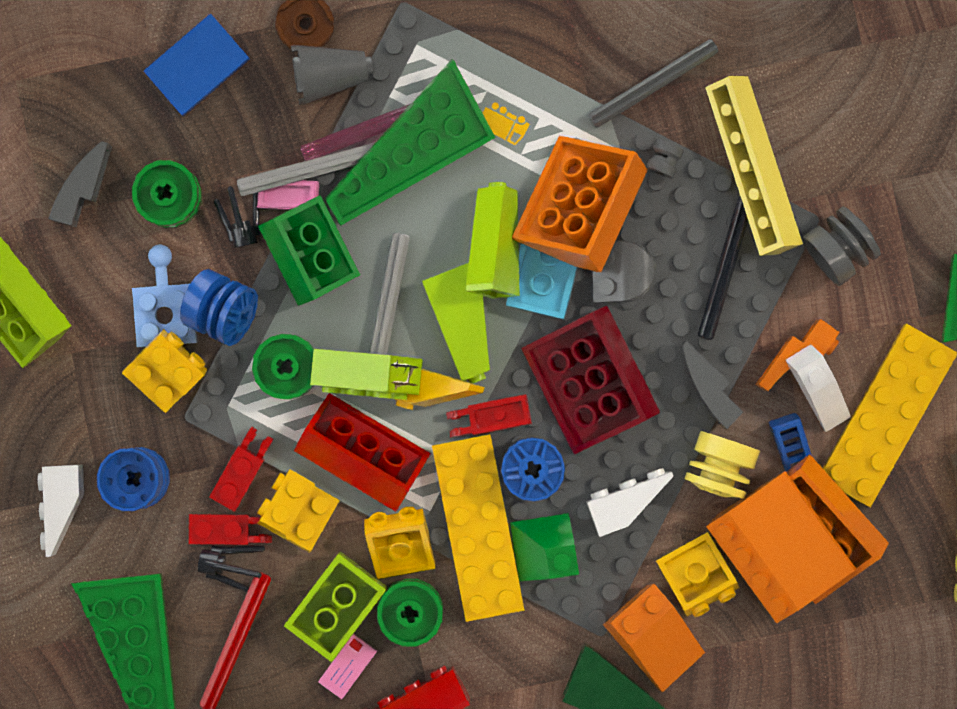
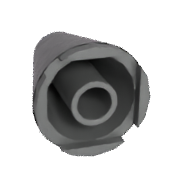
(328, 70)

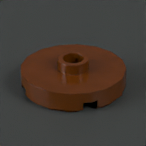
(293, 12)

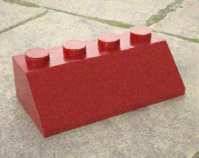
(362, 452)
(441, 691)

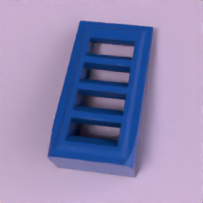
(784, 423)

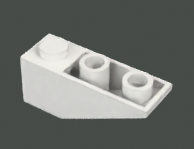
(61, 497)
(621, 507)

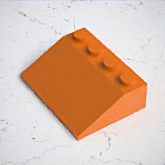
(581, 202)
(841, 517)
(780, 547)

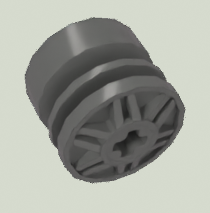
(846, 242)

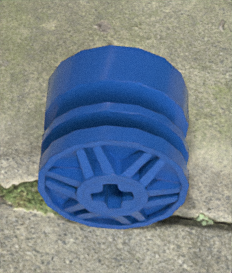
(218, 307)
(515, 463)
(118, 471)

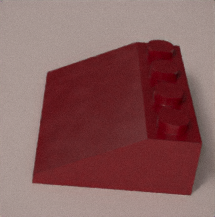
(590, 380)

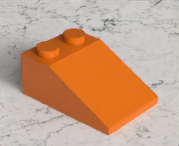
(655, 636)

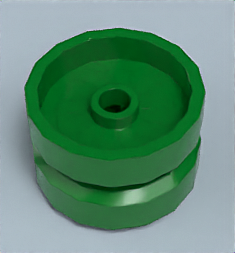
(150, 188)
(269, 361)
(405, 629)

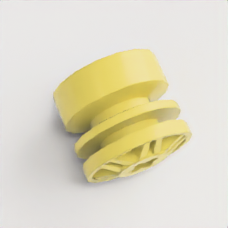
(722, 465)

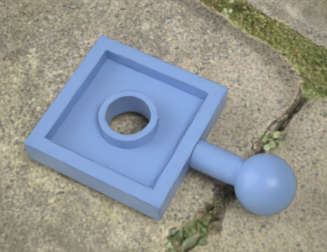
(150, 299)

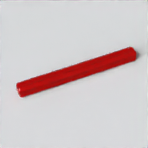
(235, 642)

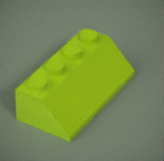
(27, 314)

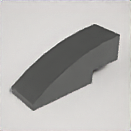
(81, 185)
(709, 385)

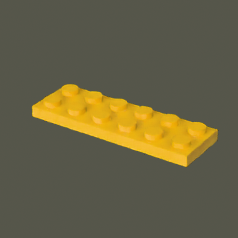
(888, 414)
(478, 528)

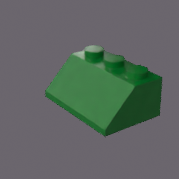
(309, 250)

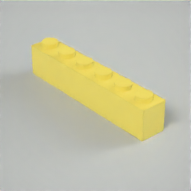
(754, 165)

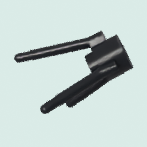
(242, 231)
(213, 563)

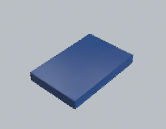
(196, 65)

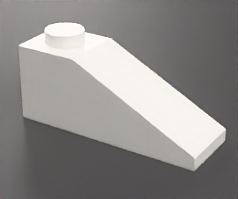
(819, 387)

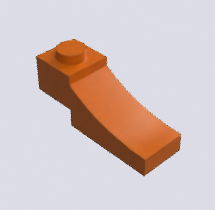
(820, 336)

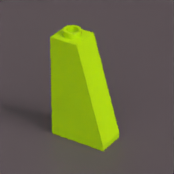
(493, 252)
(461, 322)

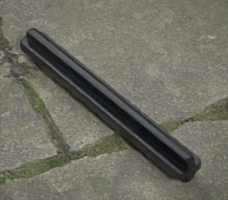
(724, 272)

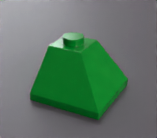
(544, 548)

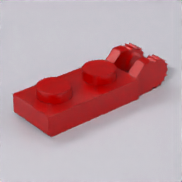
(493, 416)
(240, 472)
(224, 529)

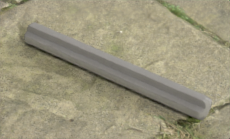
(302, 170)
(389, 294)

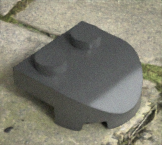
(625, 275)

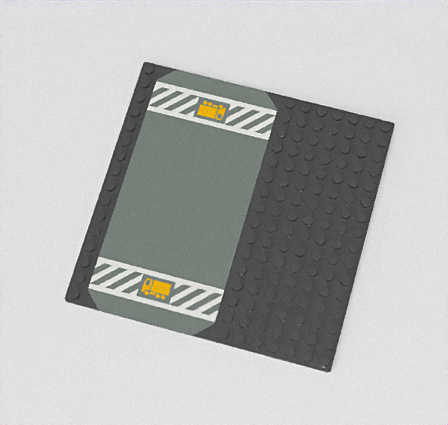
(674, 219)

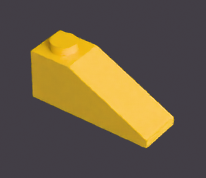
(439, 389)

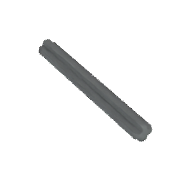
(653, 83)

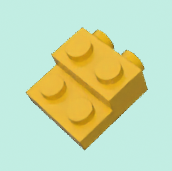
(165, 370)
(297, 510)
(399, 542)
(698, 575)

